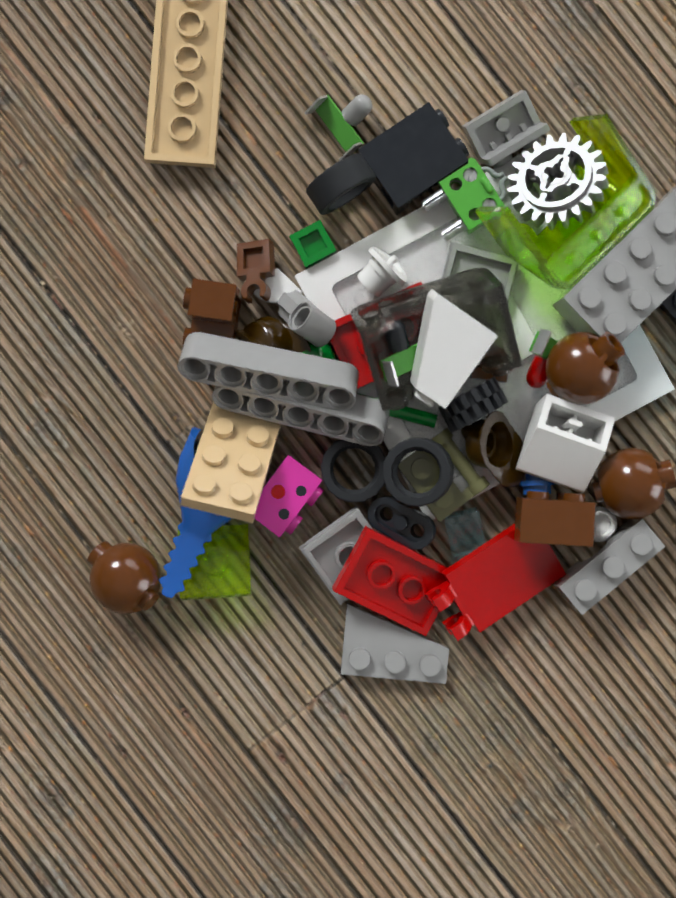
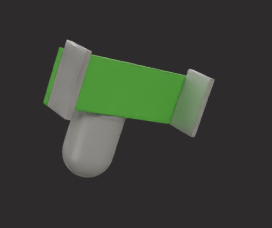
(340, 122)

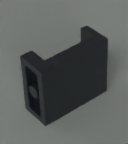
(414, 156)

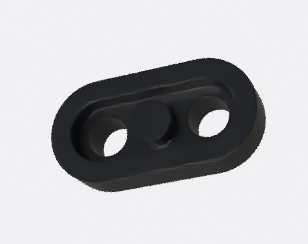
(402, 524)

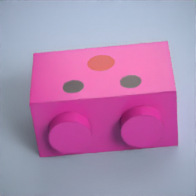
(286, 495)

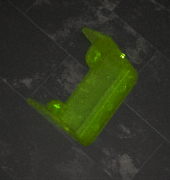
(566, 255)

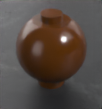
(584, 367)
(633, 483)
(124, 577)

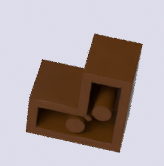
(212, 308)
(555, 521)

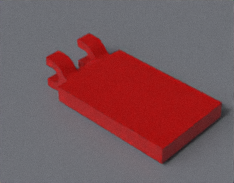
(494, 582)

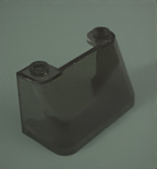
(472, 291)

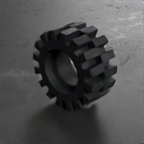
(473, 405)

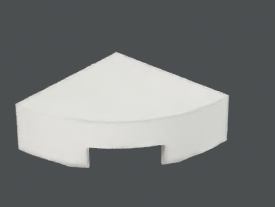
(278, 285)

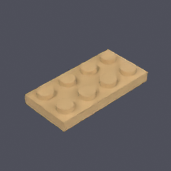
(230, 465)

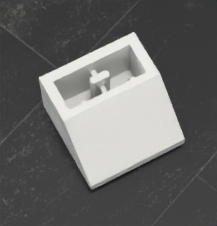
(564, 442)

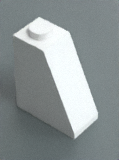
(446, 350)

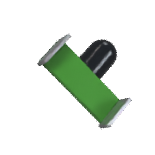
(403, 359)

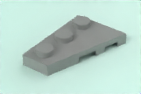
(388, 651)

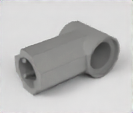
(306, 318)

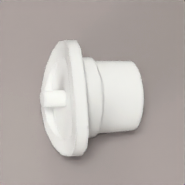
(381, 272)

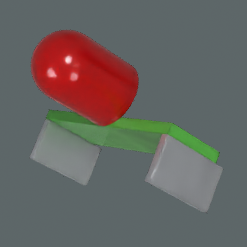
(540, 346)

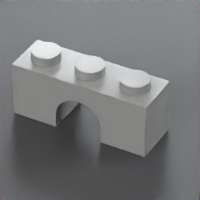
(600, 574)

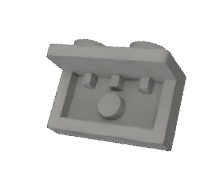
(505, 130)

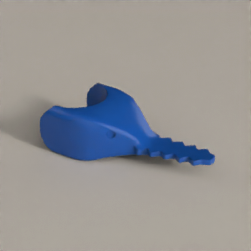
(194, 528)

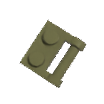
(423, 473)

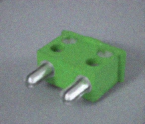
(474, 193)

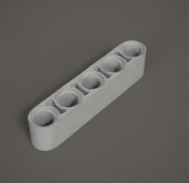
(268, 371)
(360, 424)

